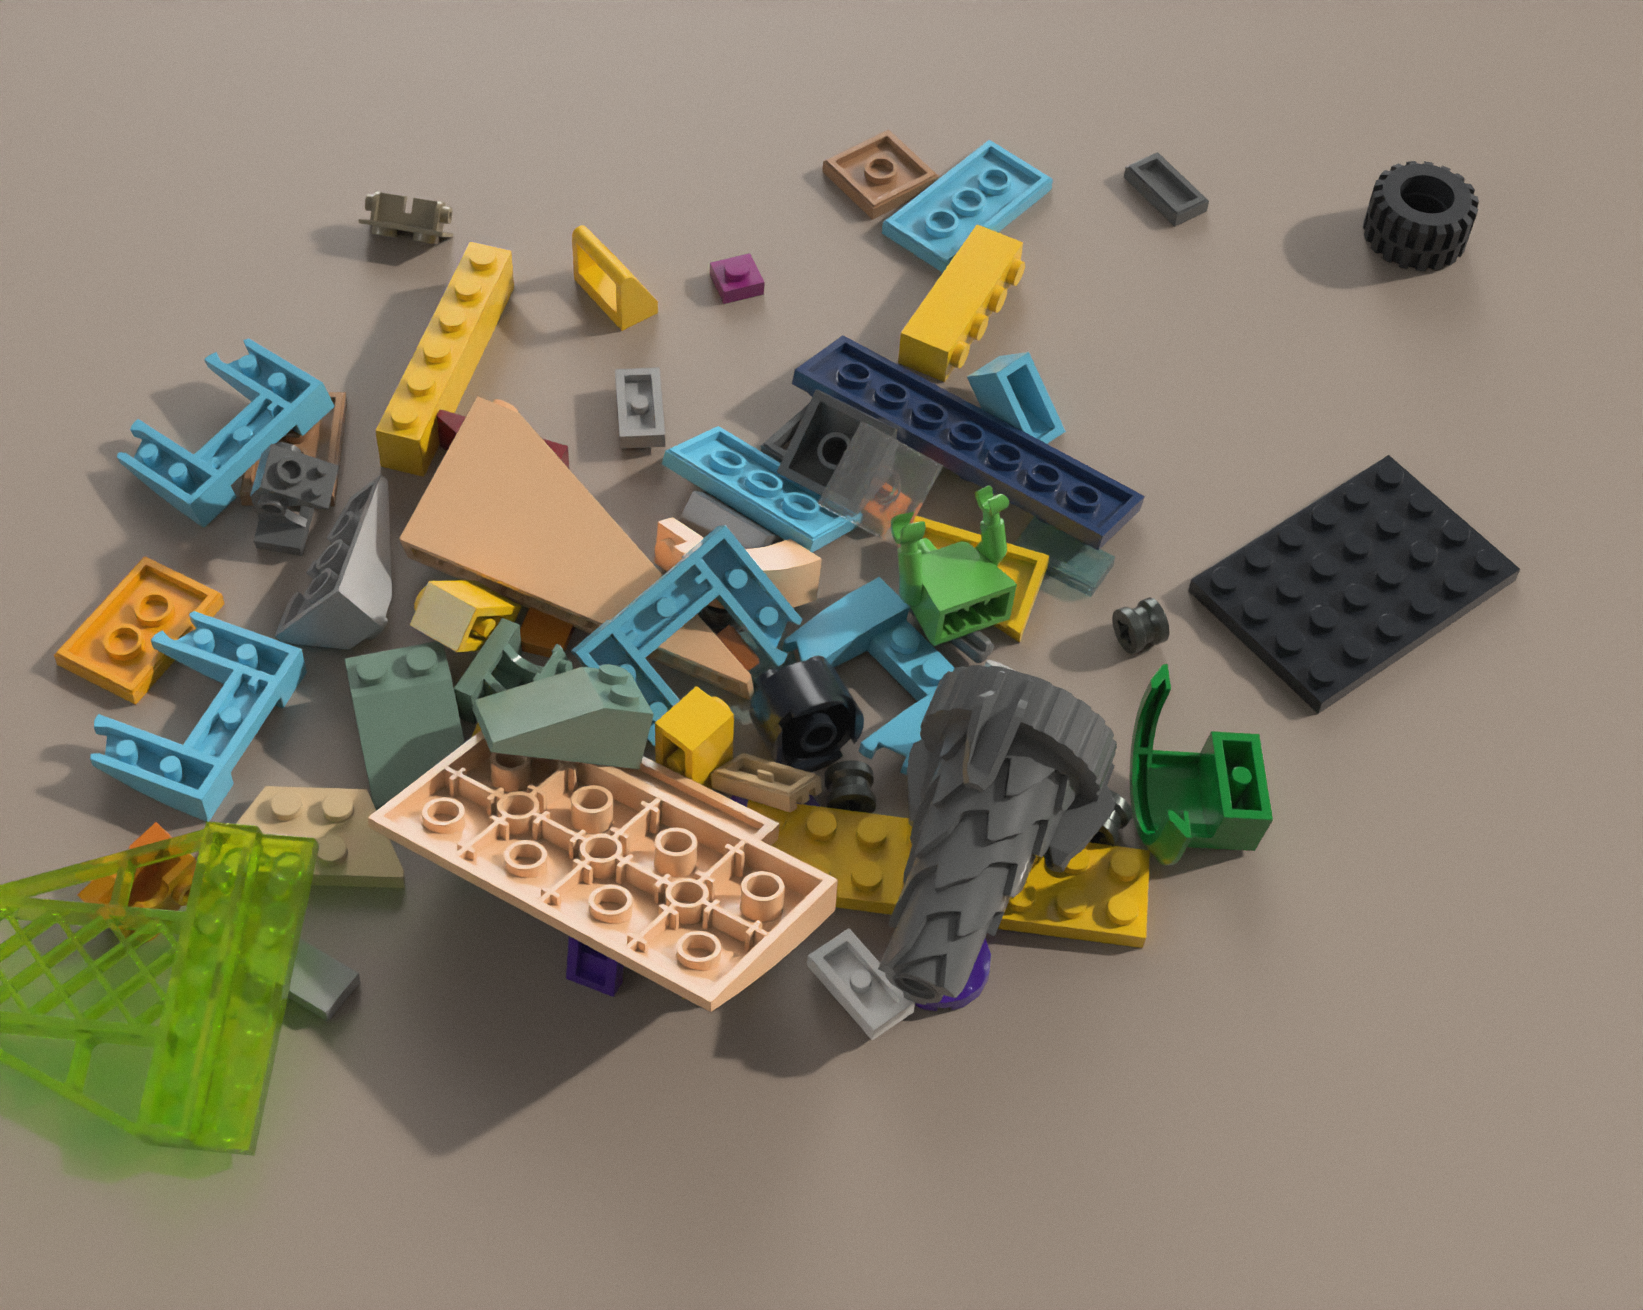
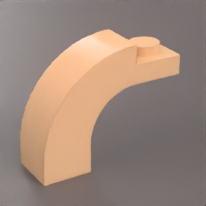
(786, 563)

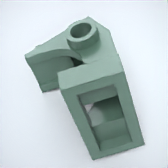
(502, 668)

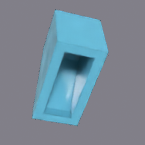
(1016, 394)

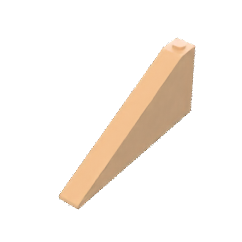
(534, 533)

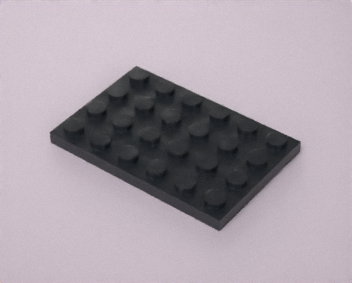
(1353, 582)

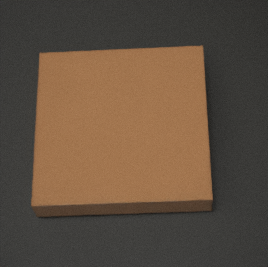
(879, 174)

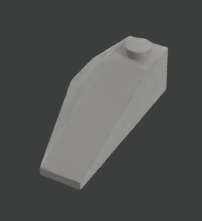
(349, 578)

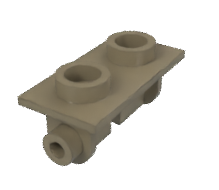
(389, 216)

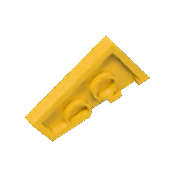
(1020, 564)

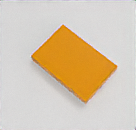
(115, 640)

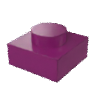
(737, 278)

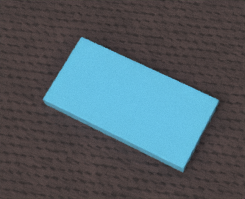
(982, 189)
(752, 486)

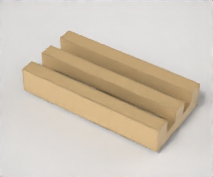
(766, 782)

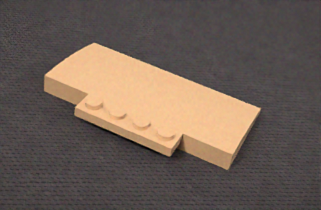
(619, 862)

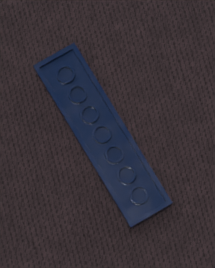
(973, 442)

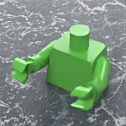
(957, 585)

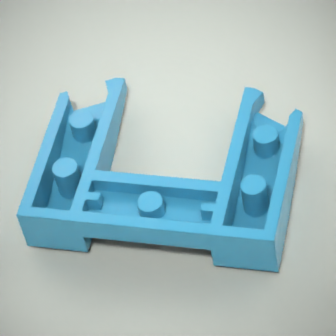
(202, 481)
(709, 570)
(876, 622)
(198, 774)

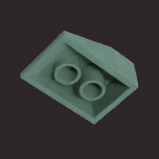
(403, 714)
(570, 717)

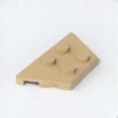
(339, 823)

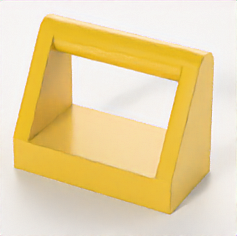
(609, 281)

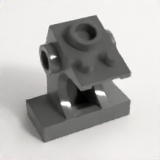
(285, 480)

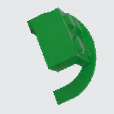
(1191, 796)

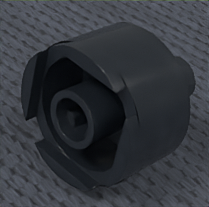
(805, 714)

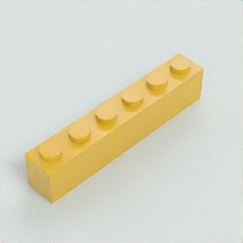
(445, 358)

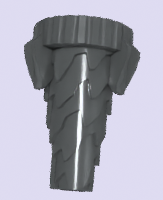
(994, 782)

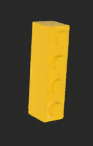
(961, 303)

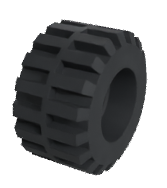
(1420, 215)

